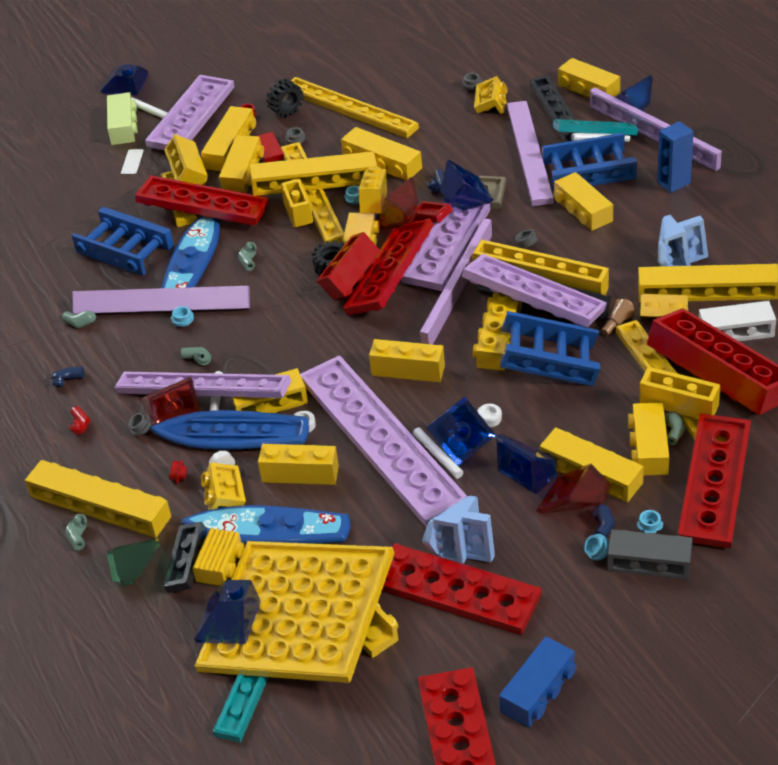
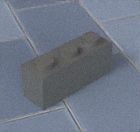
(649, 554)

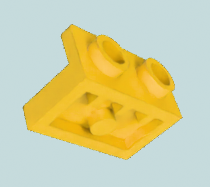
(490, 94)
(661, 304)
(222, 486)
(381, 632)

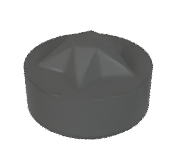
(526, 238)

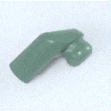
(246, 255)
(79, 320)
(199, 354)
(677, 427)
(75, 530)

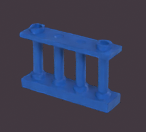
(596, 173)
(128, 226)
(546, 363)

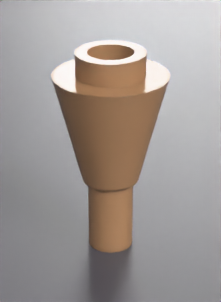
(621, 312)

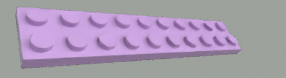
(382, 439)

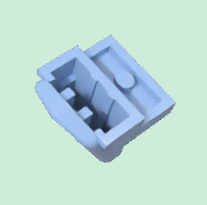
(681, 241)
(461, 533)

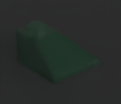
(130, 560)

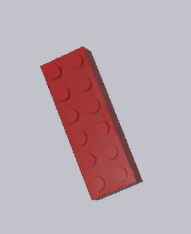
(717, 359)

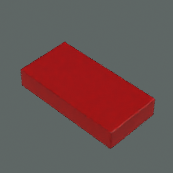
(272, 149)
(432, 210)

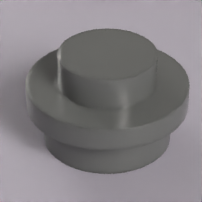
(471, 80)
(295, 135)
(139, 424)

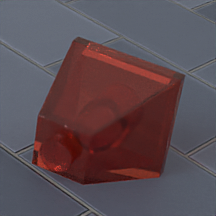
(399, 206)
(171, 401)
(575, 491)

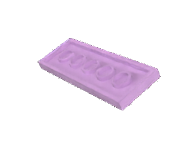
(191, 110)
(444, 248)
(534, 290)

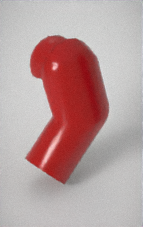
(81, 421)

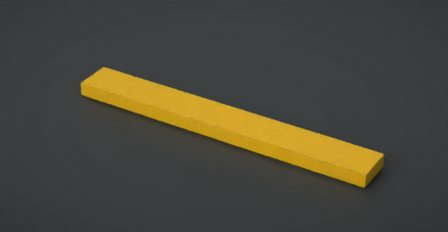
(357, 109)
(321, 209)
(635, 340)

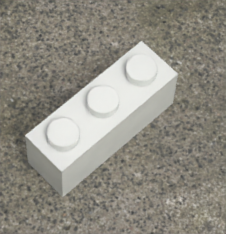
(743, 320)

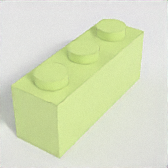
(121, 118)

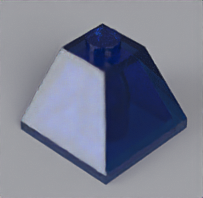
(125, 79)
(638, 94)
(463, 188)
(460, 430)
(524, 463)
(229, 613)

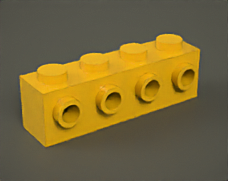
(490, 337)

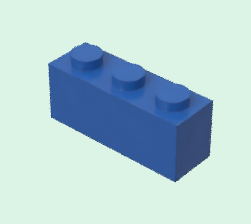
(675, 156)
(537, 682)

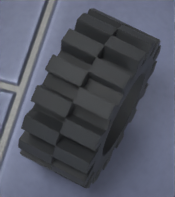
(277, 94)
(324, 254)

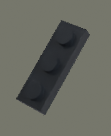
(183, 557)

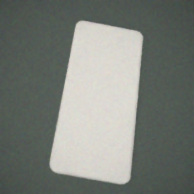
(132, 161)

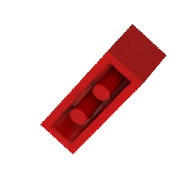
(348, 266)

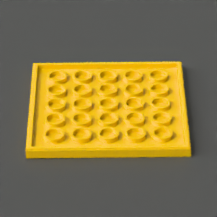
(309, 613)

